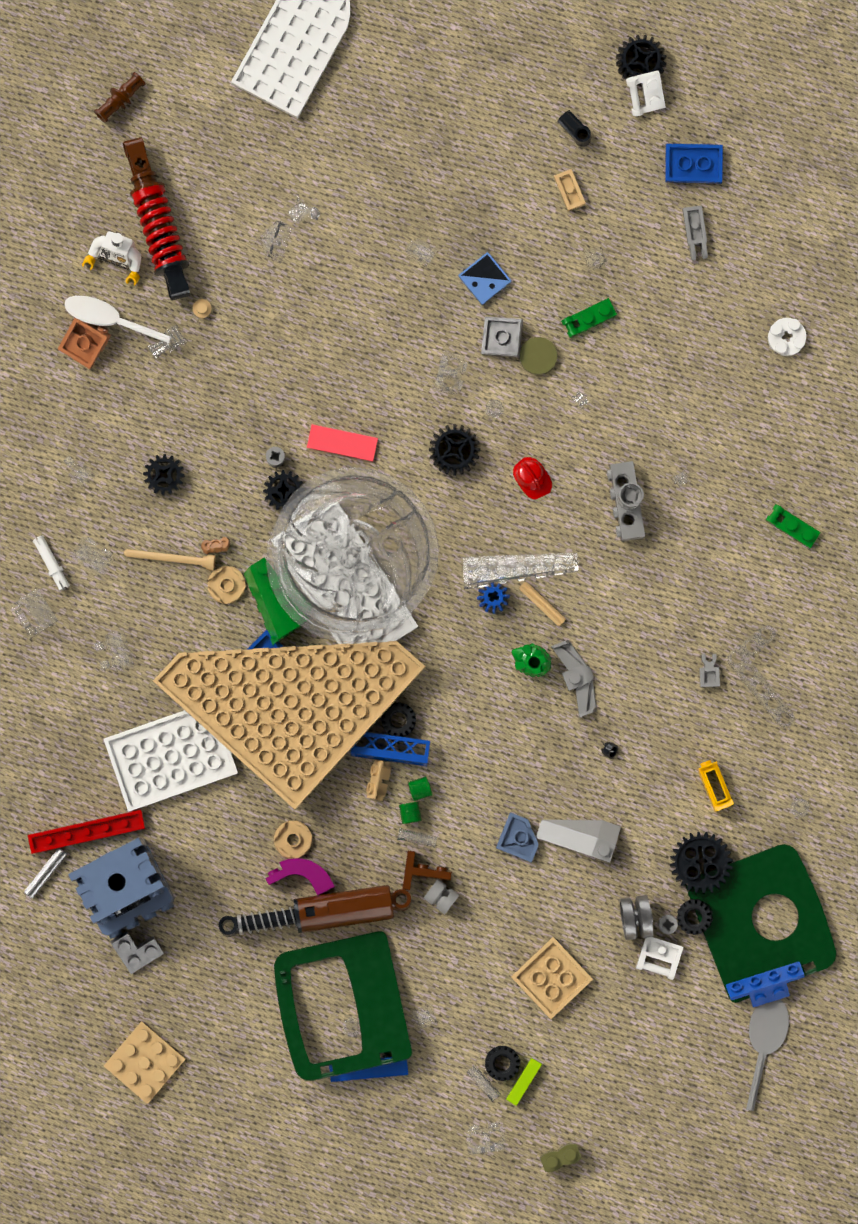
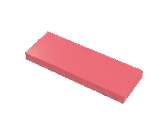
(342, 443)

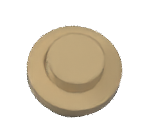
(202, 308)

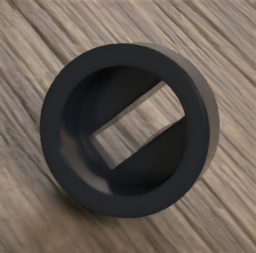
(609, 750)

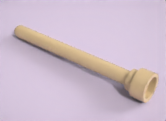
(207, 561)

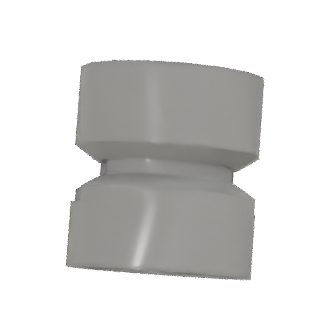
(630, 496)
(441, 896)

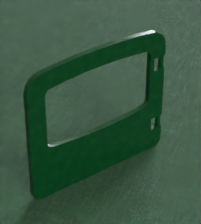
(376, 999)

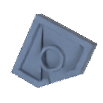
(518, 838)

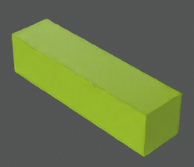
(523, 1081)

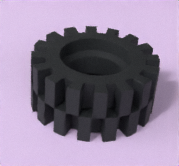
(410, 720)
(683, 919)
(490, 1063)

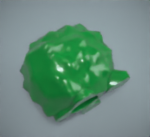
(532, 660)

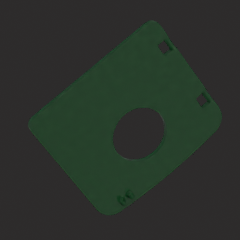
(732, 937)

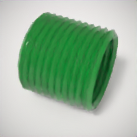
(420, 788)
(410, 812)

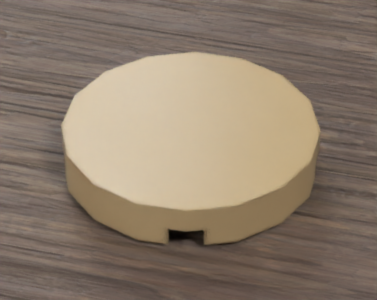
(232, 584)

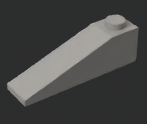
(586, 837)

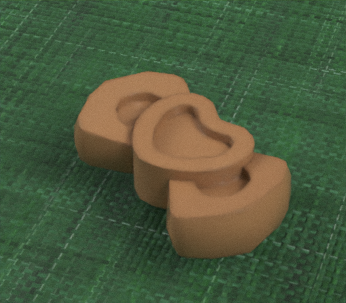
(215, 545)

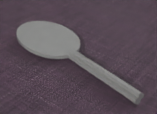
(766, 1033)

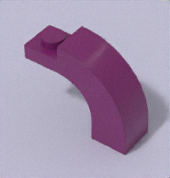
(313, 872)

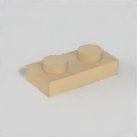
(569, 190)

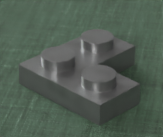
(135, 956)

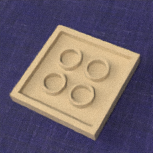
(551, 978)
(144, 1062)

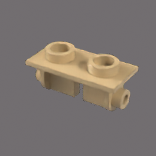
(378, 771)

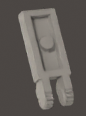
(695, 230)

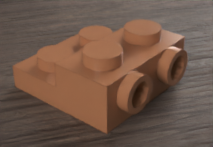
(84, 342)

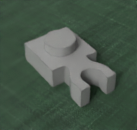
(709, 674)

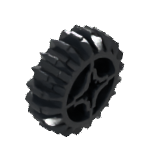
(644, 67)
(449, 442)

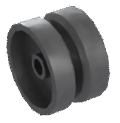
(638, 917)

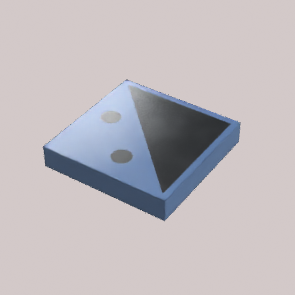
(484, 278)

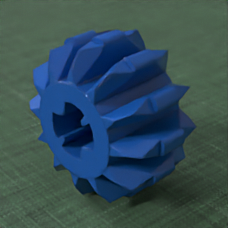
(495, 603)

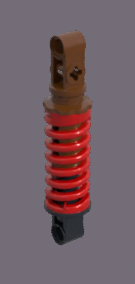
(155, 221)

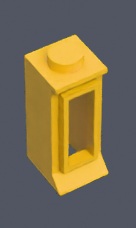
(709, 766)

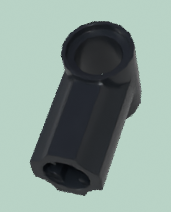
(574, 127)

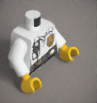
(116, 251)

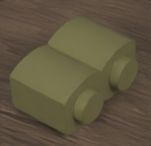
(565, 1155)

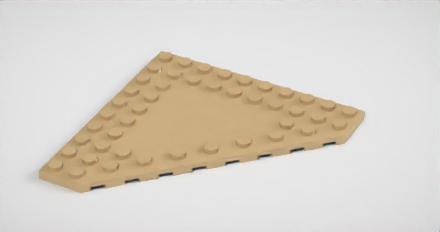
(290, 707)

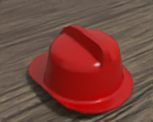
(532, 478)

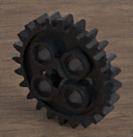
(684, 864)

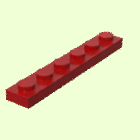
(86, 831)

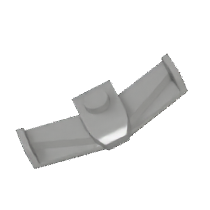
(577, 677)

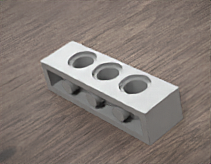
(626, 532)

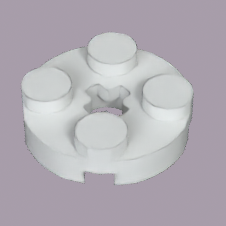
(780, 345)

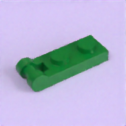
(589, 317)
(793, 526)

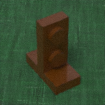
(422, 870)

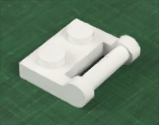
(651, 90)
(660, 950)

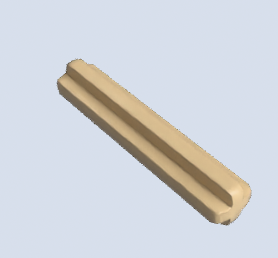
(542, 603)

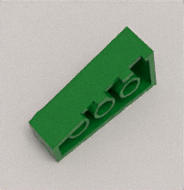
(276, 619)

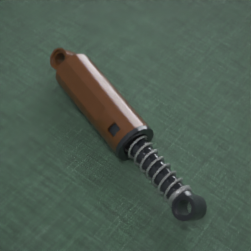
(324, 911)

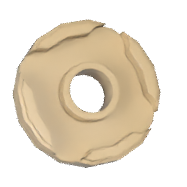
(293, 851)

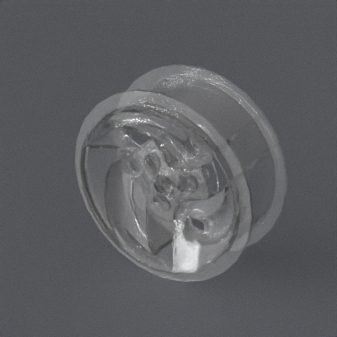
(339, 501)

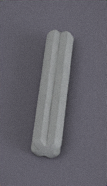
(45, 873)

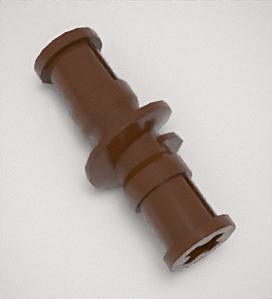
(119, 96)

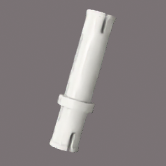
(54, 569)

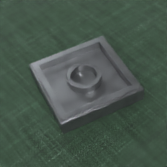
(502, 337)

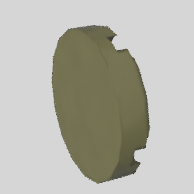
(538, 356)

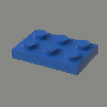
(693, 163)

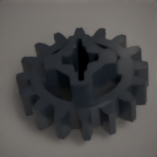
(171, 467)
(275, 490)

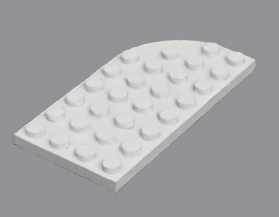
(292, 51)

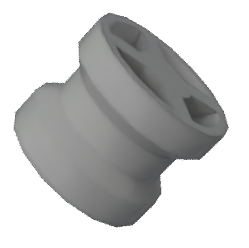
(277, 460)
(670, 924)

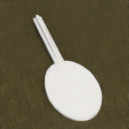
(103, 314)

